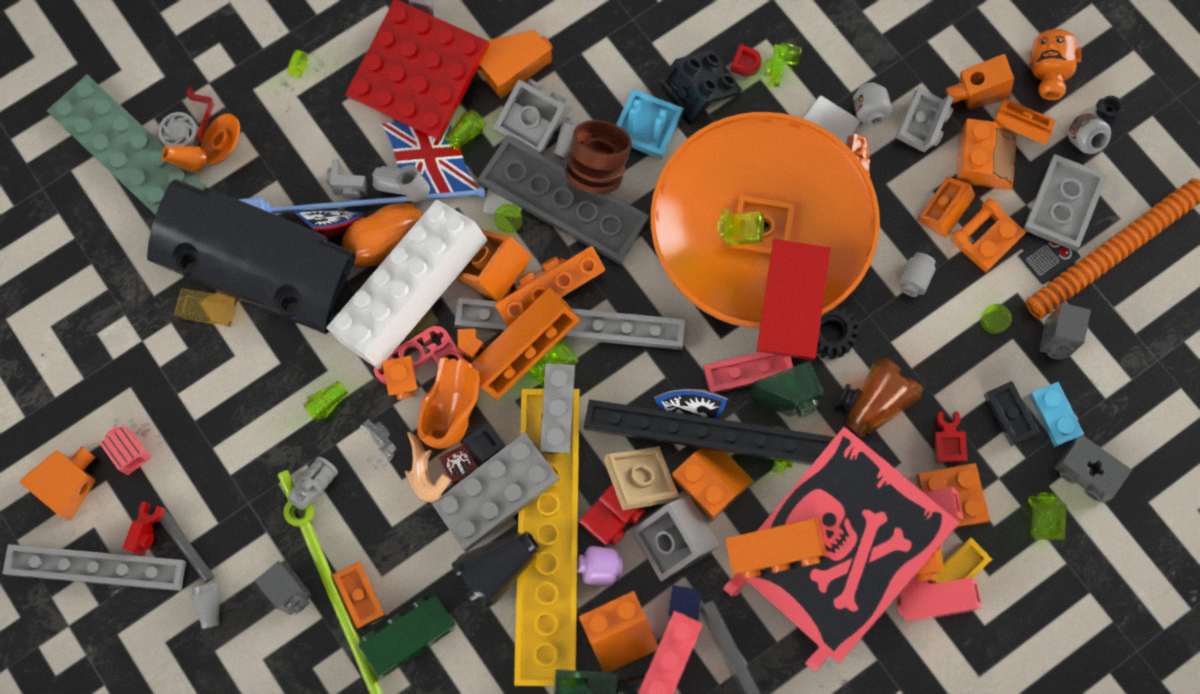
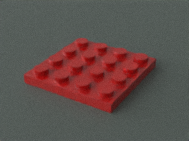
(417, 69)

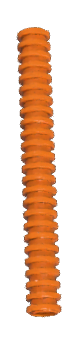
(1115, 249)

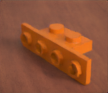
(557, 274)

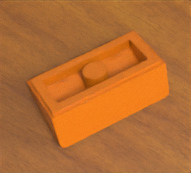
(947, 206)

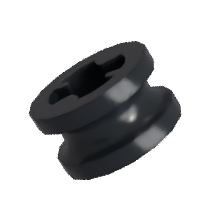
(848, 397)

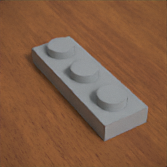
(557, 408)

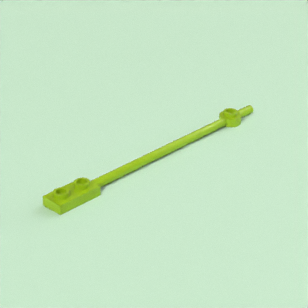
(326, 576)

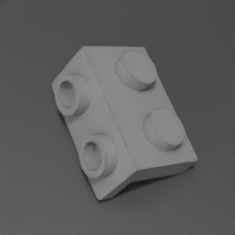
(924, 120)

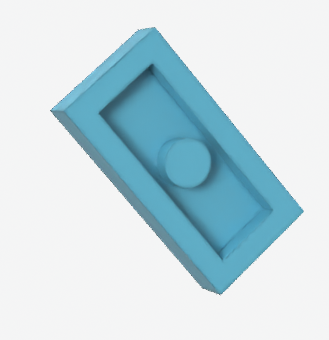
(1056, 414)

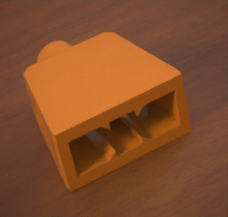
(984, 83)
(61, 481)

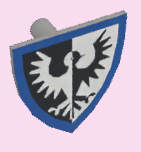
(692, 402)

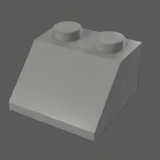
(675, 537)

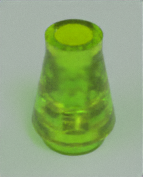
(466, 128)
(324, 401)

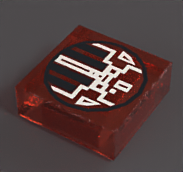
(458, 464)

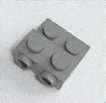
(532, 115)

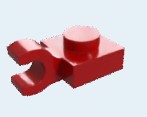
(141, 531)

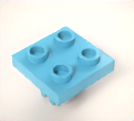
(649, 122)

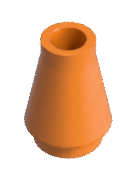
(186, 157)

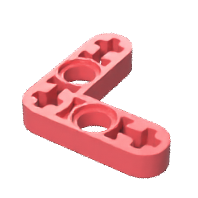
(436, 352)

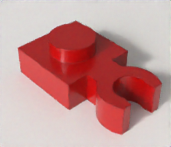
(949, 444)

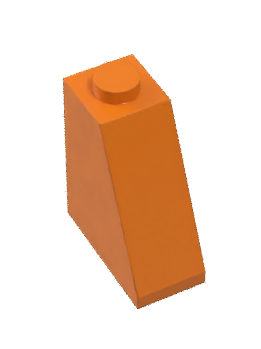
(514, 59)

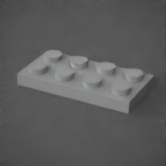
(495, 492)

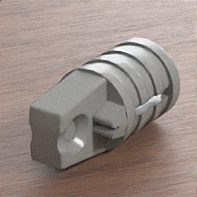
(312, 483)

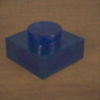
(685, 601)

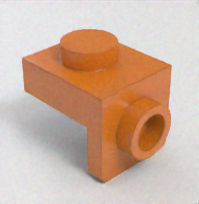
(400, 377)

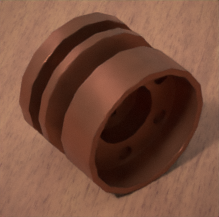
(598, 156)

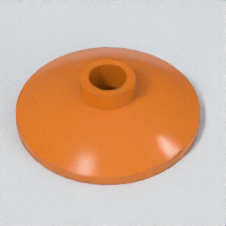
(220, 138)

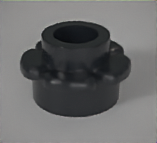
(1112, 103)

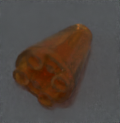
(882, 397)

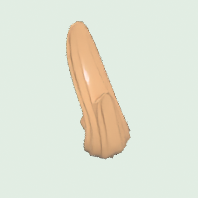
(419, 475)

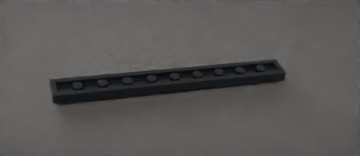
(708, 433)

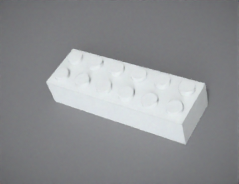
(407, 283)

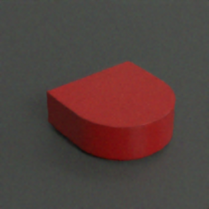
(746, 61)

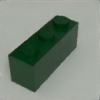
(405, 636)

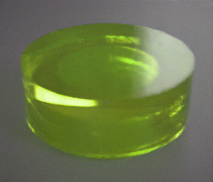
(298, 64)
(508, 218)
(996, 318)

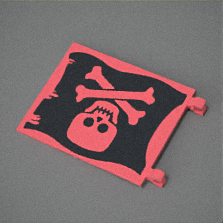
(875, 541)

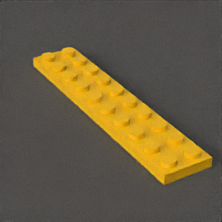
(549, 584)

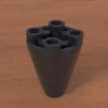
(495, 566)

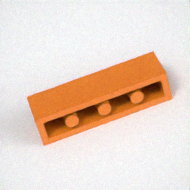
(524, 343)

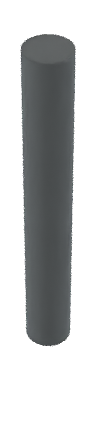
(186, 548)

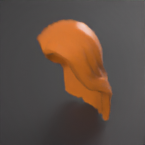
(380, 233)
(448, 404)

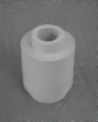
(917, 274)

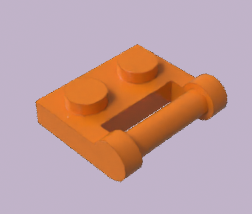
(994, 242)

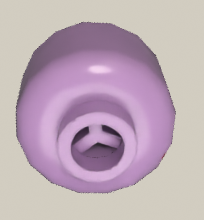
(600, 566)

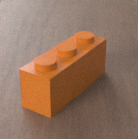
(776, 548)

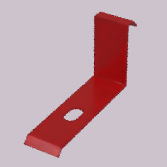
(203, 99)

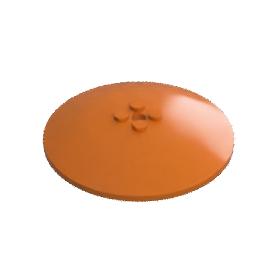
(769, 164)

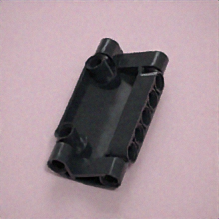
(249, 254)

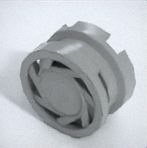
(178, 130)

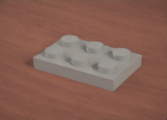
(1065, 202)

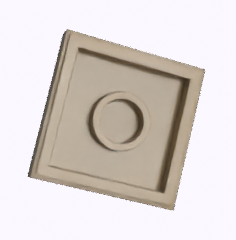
(641, 478)

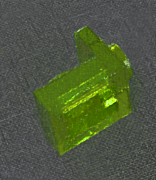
(1048, 517)

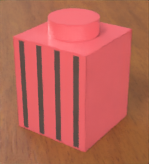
(125, 449)

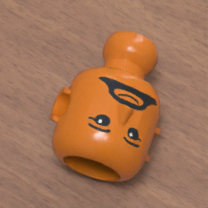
(1054, 61)

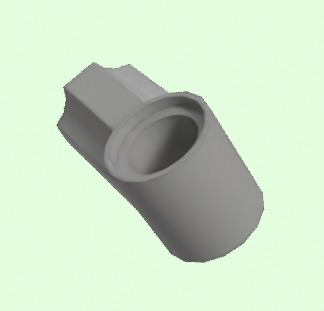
(401, 181)

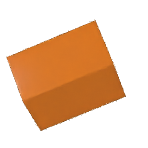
(469, 344)

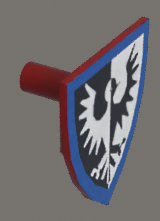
(328, 221)

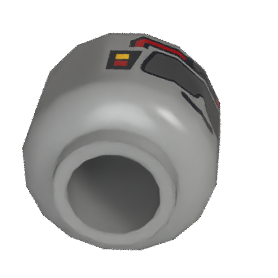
(872, 104)
(1089, 133)

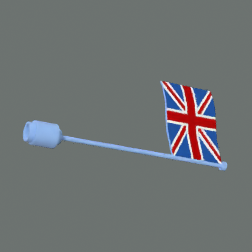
(436, 161)

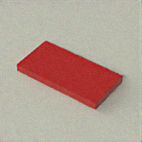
(793, 299)

